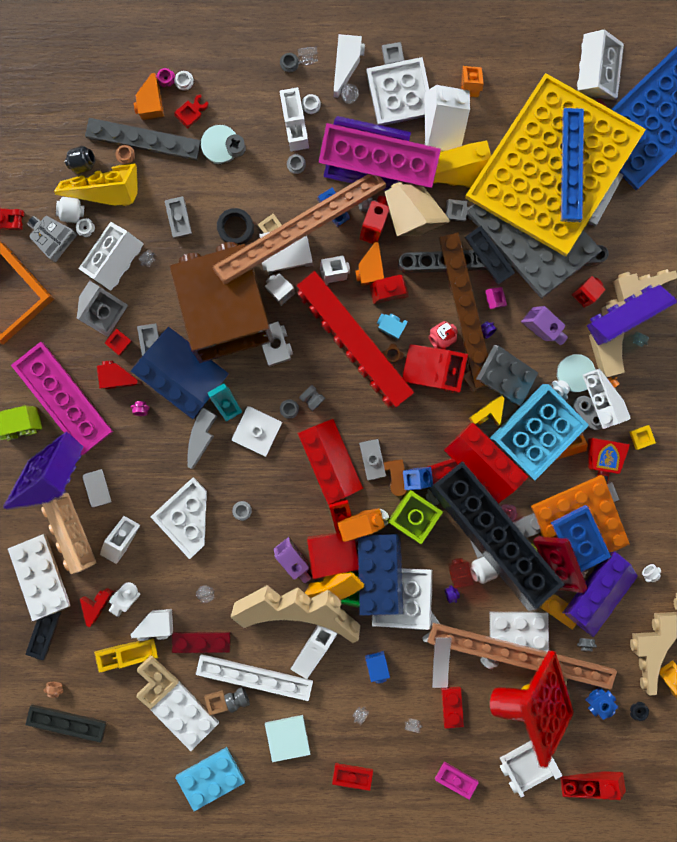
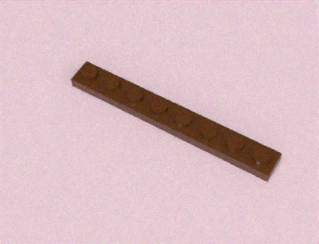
(464, 304)

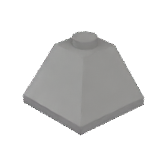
(99, 309)

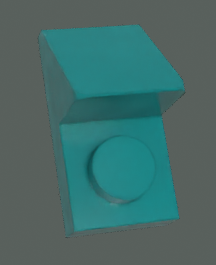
(225, 402)

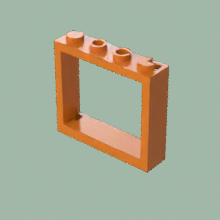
(45, 297)

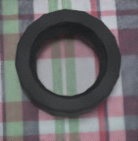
(230, 213)

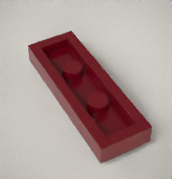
(201, 642)

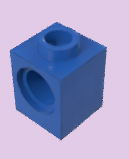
(417, 478)
(377, 667)

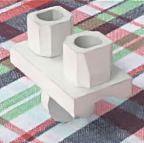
(123, 598)

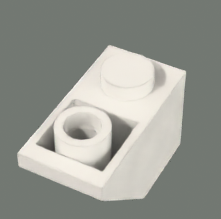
(156, 624)

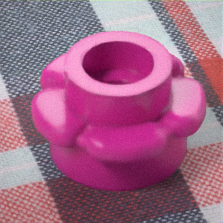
(165, 72)
(140, 408)

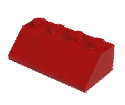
(330, 461)
(487, 462)

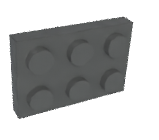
(507, 375)

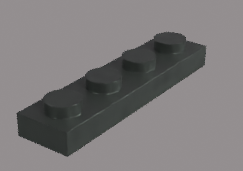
(66, 723)

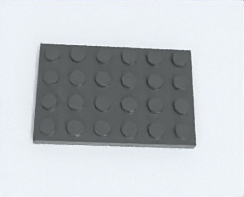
(533, 260)

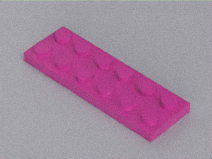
(379, 155)
(61, 397)

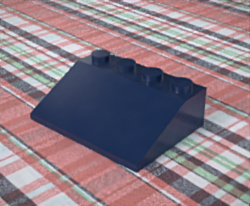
(177, 374)

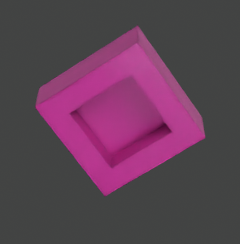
(496, 298)

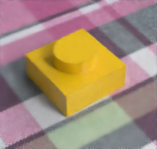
(642, 437)

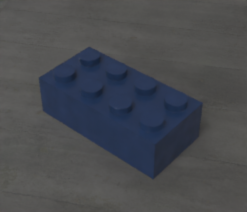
(381, 573)

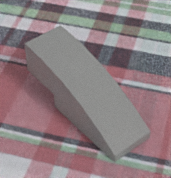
(200, 437)

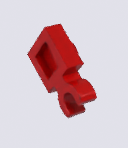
(189, 113)

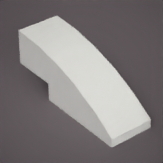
(294, 119)

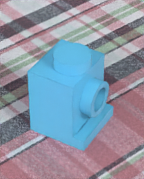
(390, 325)

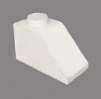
(279, 288)
(119, 539)

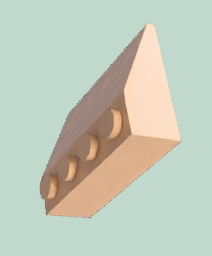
(69, 534)

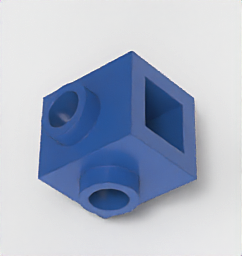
(601, 703)

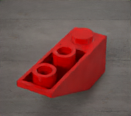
(594, 785)

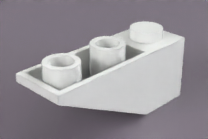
(606, 400)
(313, 651)

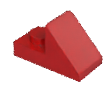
(339, 512)
(93, 609)

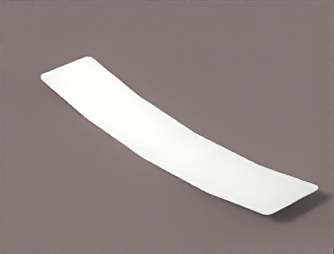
(441, 662)

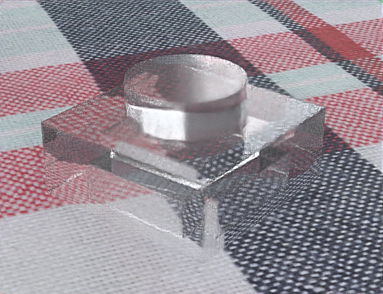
(307, 55)

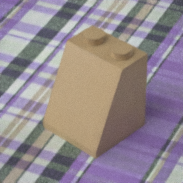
(413, 210)

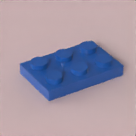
(583, 536)

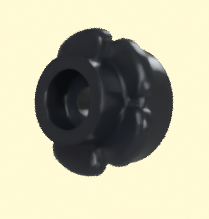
(639, 716)

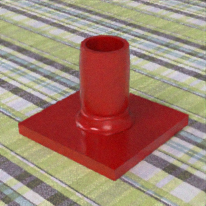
(542, 707)

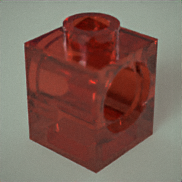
(460, 573)

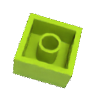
(19, 421)
(415, 516)

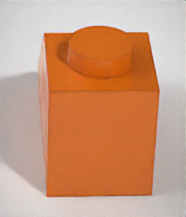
(149, 99)
(370, 266)
(361, 524)

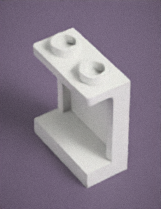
(290, 257)
(524, 769)

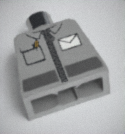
(51, 236)

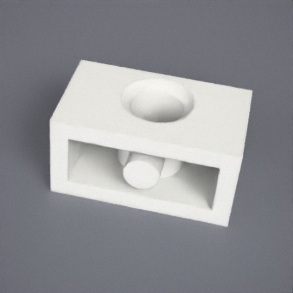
(281, 354)

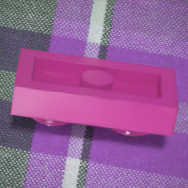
(456, 780)

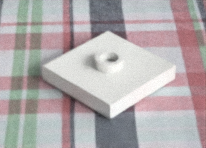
(256, 431)

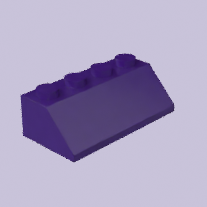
(630, 314)
(605, 590)

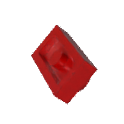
(452, 707)
(352, 776)

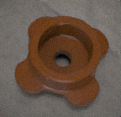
(397, 354)

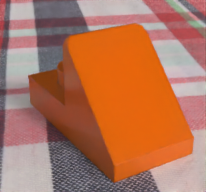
(472, 80)

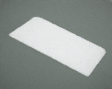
(96, 488)

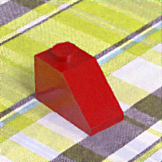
(589, 291)
(115, 376)

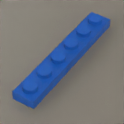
(572, 165)

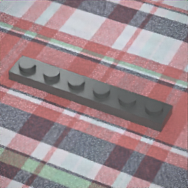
(143, 139)

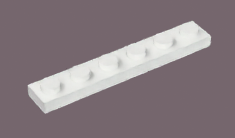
(254, 677)

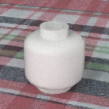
(69, 209)
(482, 571)

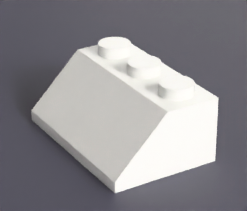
(600, 65)
(111, 256)

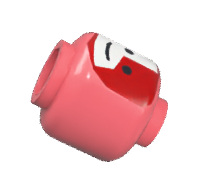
(443, 335)

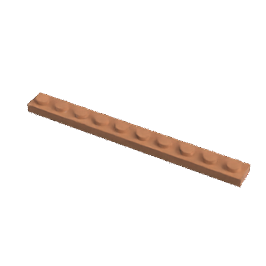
(298, 227)
(521, 655)

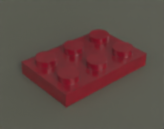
(562, 560)

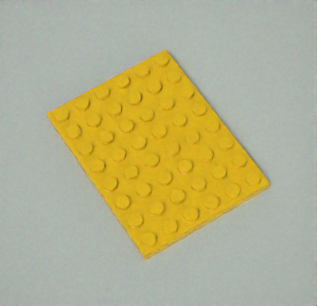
(526, 168)

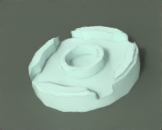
(214, 144)
(572, 370)

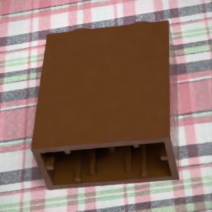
(216, 314)

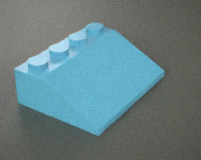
(539, 431)

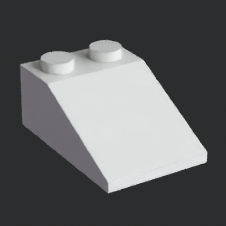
(446, 116)

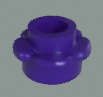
(488, 329)
(451, 594)

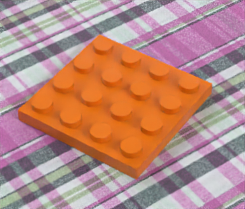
(597, 497)

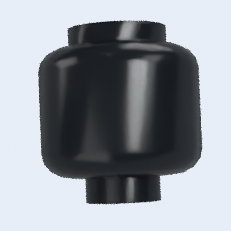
(80, 159)

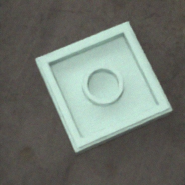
(287, 738)

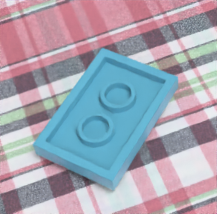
(210, 779)

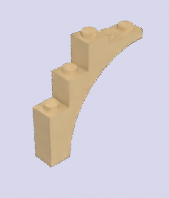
(610, 353)
(297, 606)
(653, 647)

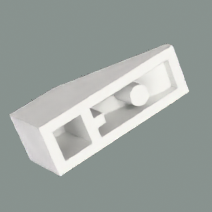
(347, 60)

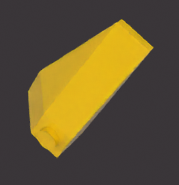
(462, 164)
(110, 188)

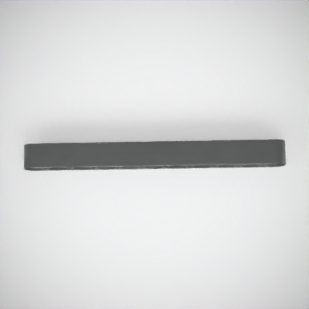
(474, 263)

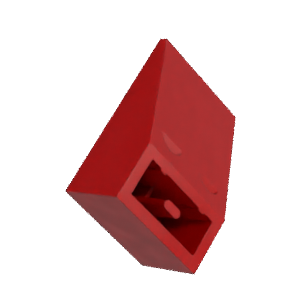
(435, 368)

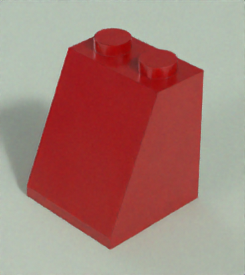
(332, 555)

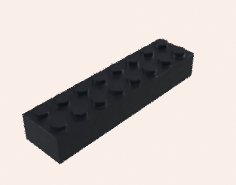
(496, 537)

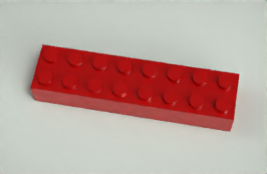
(354, 340)

